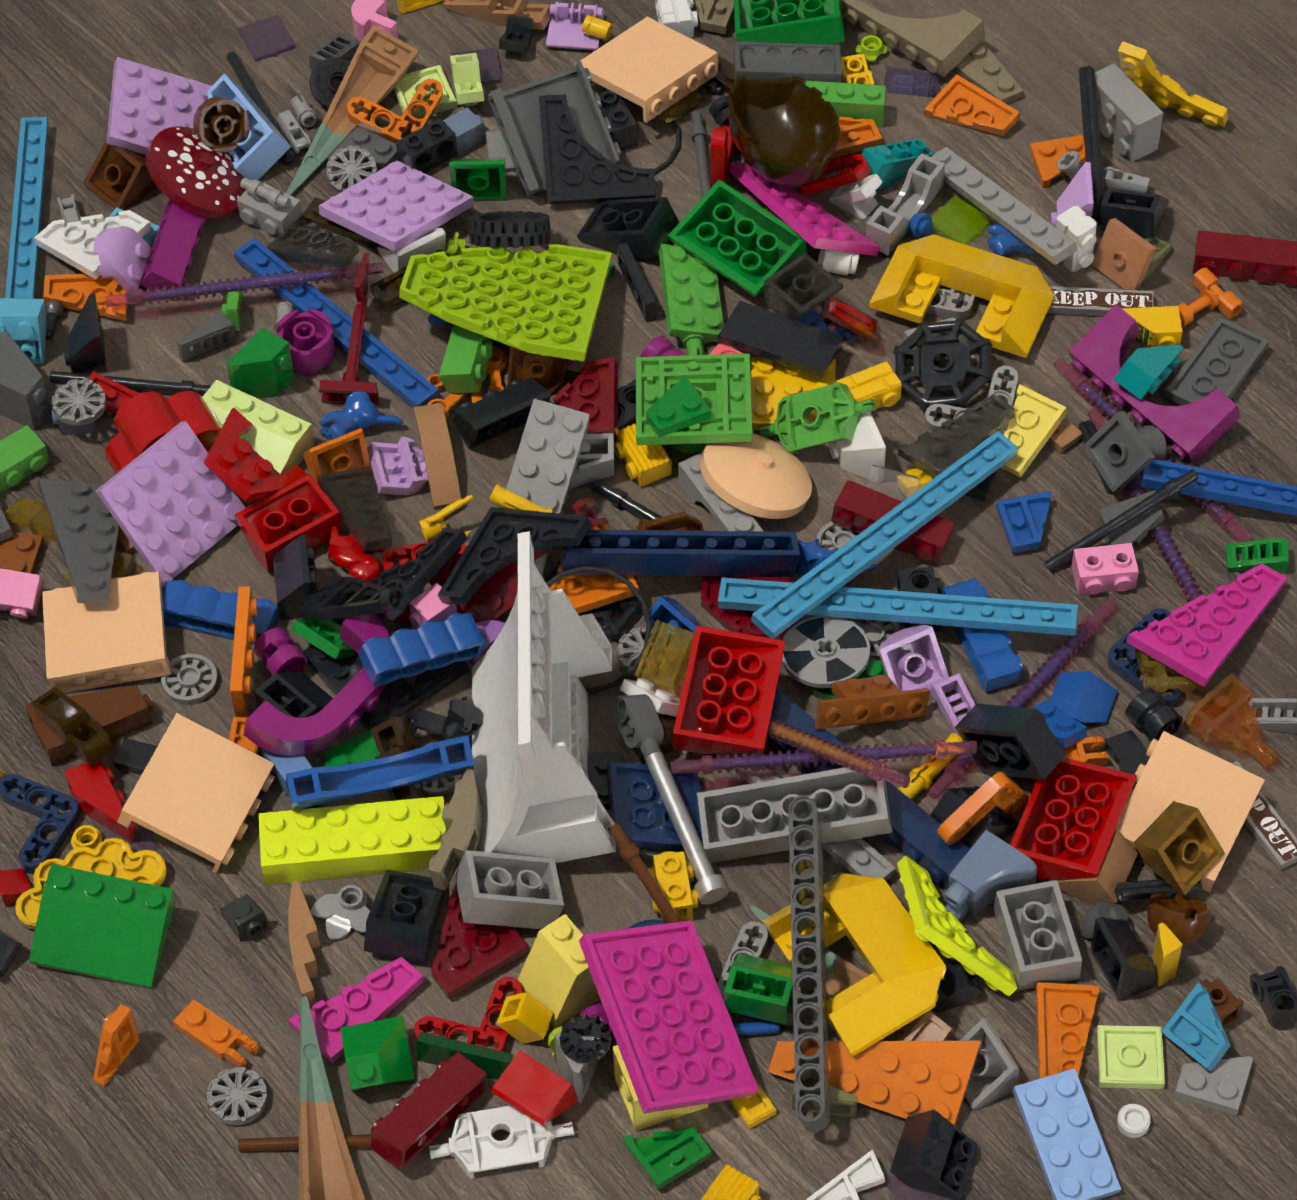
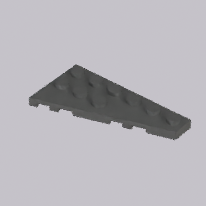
(84, 535)

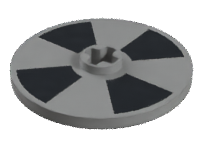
(842, 637)

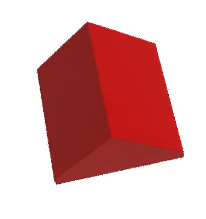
(534, 1089)

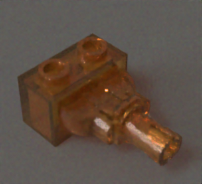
(1230, 721)

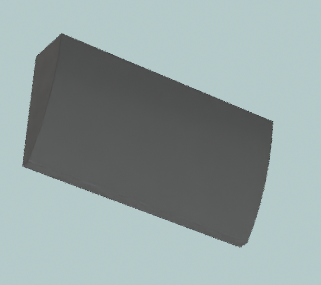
(783, 60)

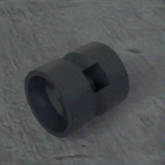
(1152, 714)

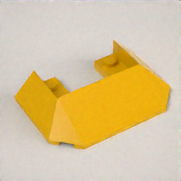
(1015, 289)
(882, 931)

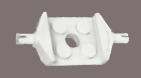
(479, 1151)

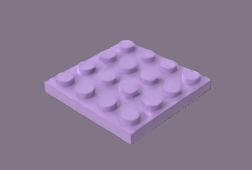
(149, 102)
(396, 206)
(171, 502)

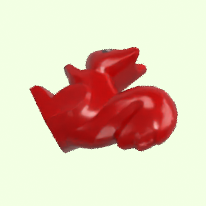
(350, 555)

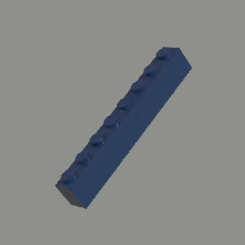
(685, 553)

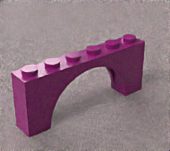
(1188, 427)

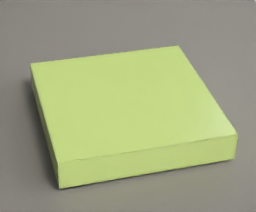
(410, 83)
(1130, 1057)

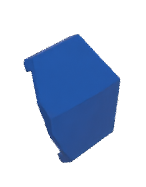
(1084, 697)

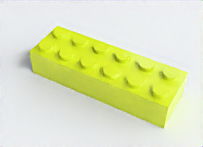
(350, 840)

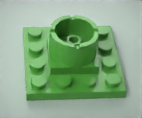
(719, 380)

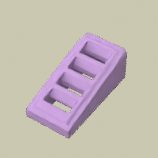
(952, 683)

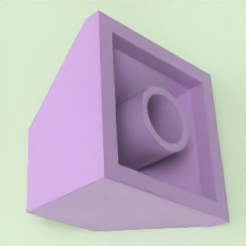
(1077, 193)
(913, 658)

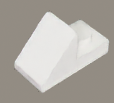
(858, 196)

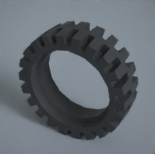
(509, 229)

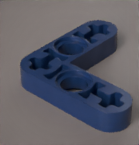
(1122, 649)
(47, 812)

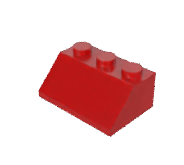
(285, 515)

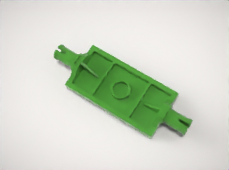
(690, 298)

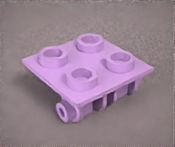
(566, 26)

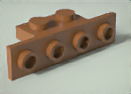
(870, 702)

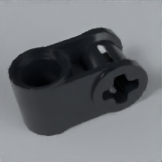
(1276, 992)

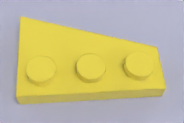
(1031, 427)

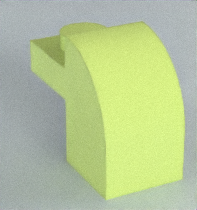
(466, 79)

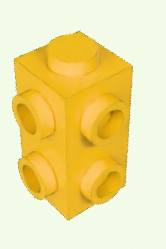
(673, 878)

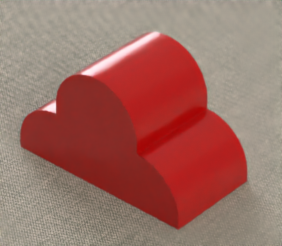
(150, 416)

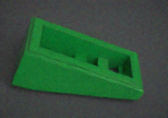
(1267, 547)

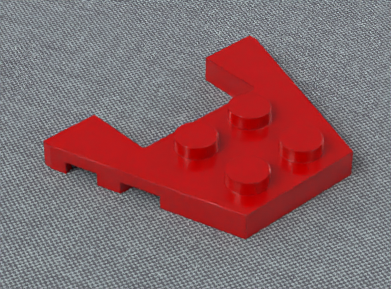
(243, 467)

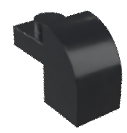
(956, 988)

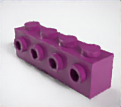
(172, 248)

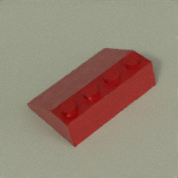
(727, 692)
(1073, 819)

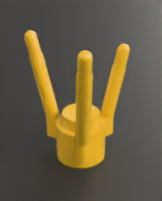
(435, 523)

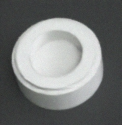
(1133, 1120)

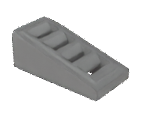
(1279, 706)

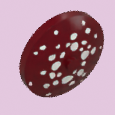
(193, 173)

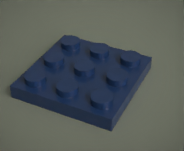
(640, 809)

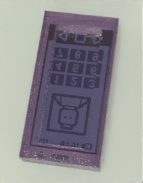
(911, 82)

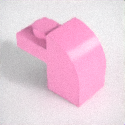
(369, 13)

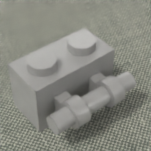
(267, 207)

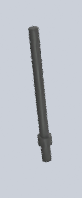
(699, 137)

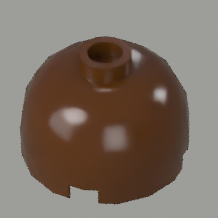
(220, 123)
(1183, 916)

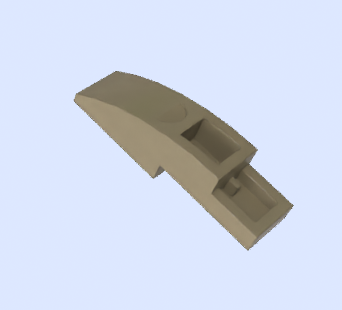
(463, 831)

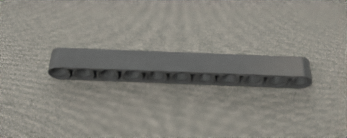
(808, 975)

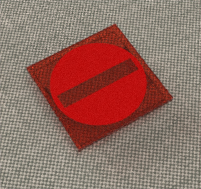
(850, 318)

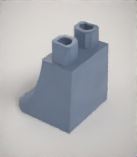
(984, 870)

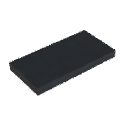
(780, 339)

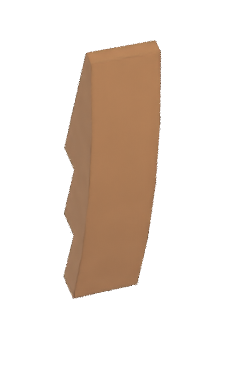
(498, 10)
(302, 939)

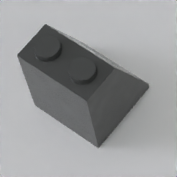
(21, 386)

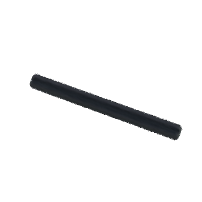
(1092, 135)

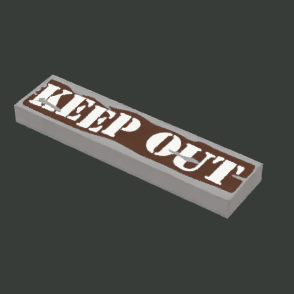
(1096, 301)
(1271, 832)

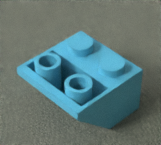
(26, 325)

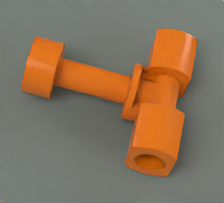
(1210, 296)

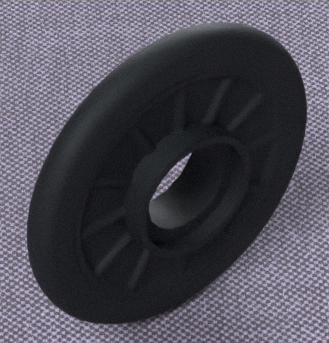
(322, 76)

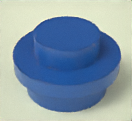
(920, 225)

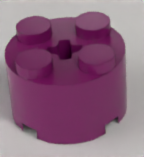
(308, 339)

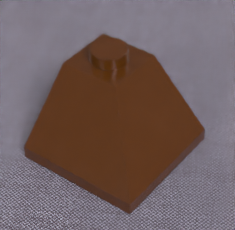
(119, 176)

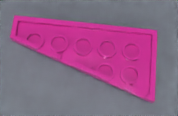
(804, 216)
(1209, 628)

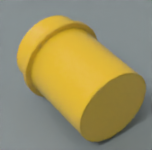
(597, 27)

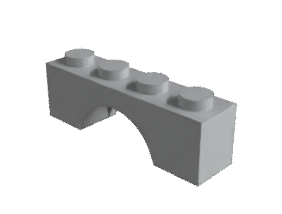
(920, 187)
(726, 516)

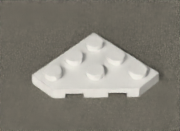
(75, 240)

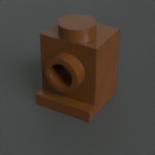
(1226, 1004)

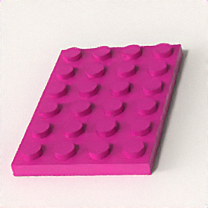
(668, 1016)

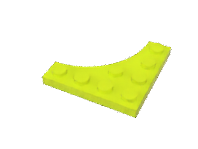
(946, 932)

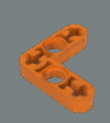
(398, 124)
(998, 791)

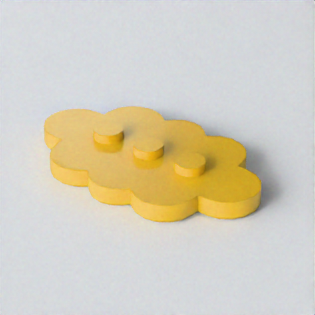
(109, 858)

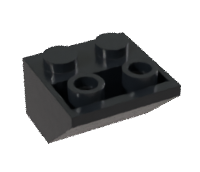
(1134, 209)
(294, 577)
(292, 694)
(995, 821)
(934, 1155)

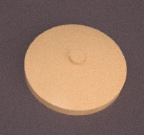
(757, 477)

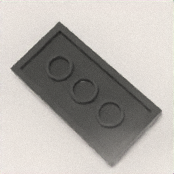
(1218, 362)

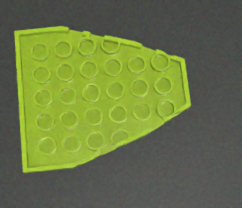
(518, 298)

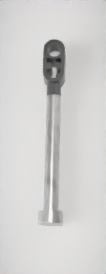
(644, 730)

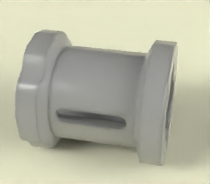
(1070, 164)

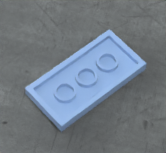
(1066, 1138)

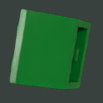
(759, 988)

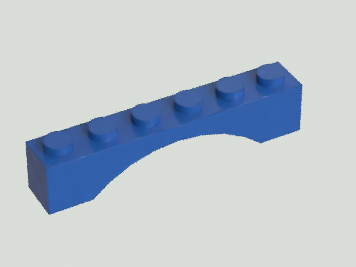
(347, 781)

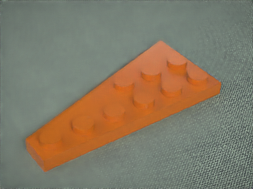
(895, 1075)

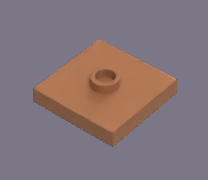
(1123, 255)

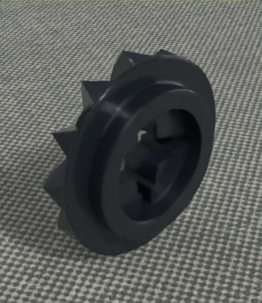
(589, 1050)

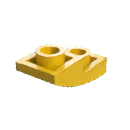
(856, 70)

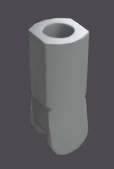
(296, 135)
(1121, 180)
(69, 209)

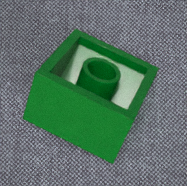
(480, 178)
(262, 366)

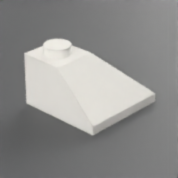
(863, 450)

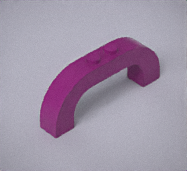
(311, 734)

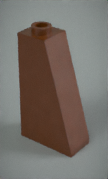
(114, 710)

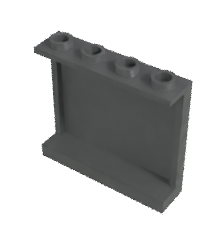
(520, 123)

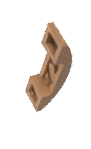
(437, 454)

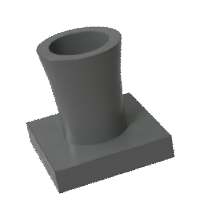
(1124, 451)

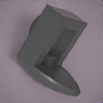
(1102, 909)

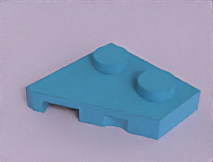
(1198, 1028)

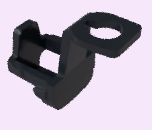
(461, 720)

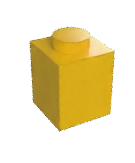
(524, 1018)

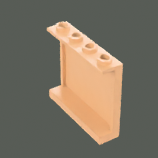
(652, 66)
(106, 643)
(1193, 778)
(198, 790)

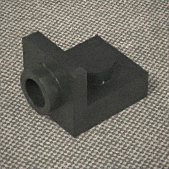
(244, 917)

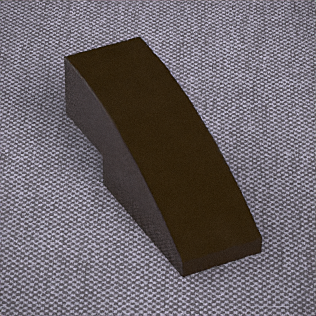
(73, 726)
(392, 739)

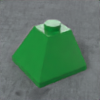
(377, 1053)

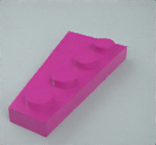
(360, 1004)

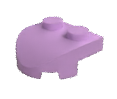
(122, 256)
(398, 467)

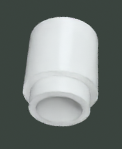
(838, 261)

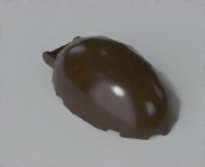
(782, 129)

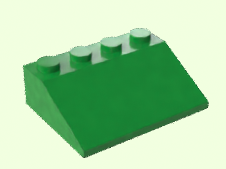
(789, 21)
(737, 238)
(102, 926)

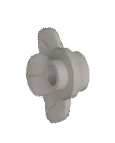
(339, 914)

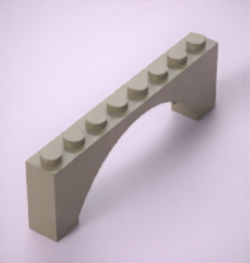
(933, 42)

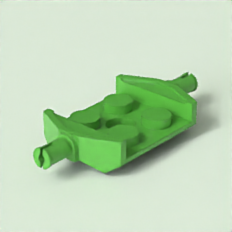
(835, 419)

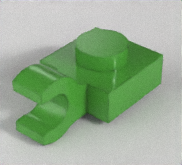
(232, 307)

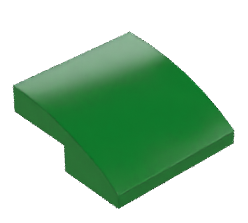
(324, 636)

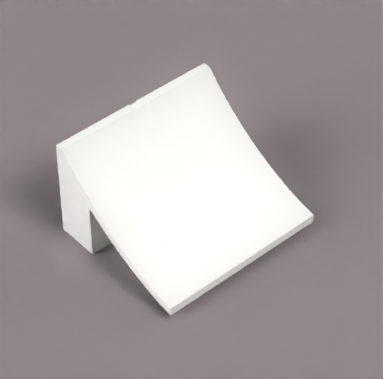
(535, 726)

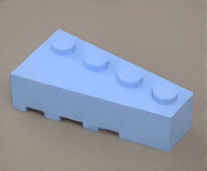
(263, 141)

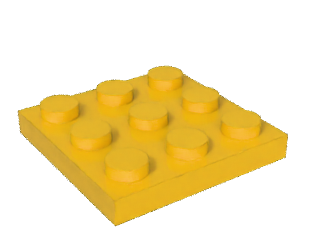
(774, 381)

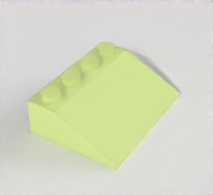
(274, 433)

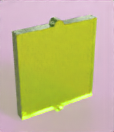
(960, 221)

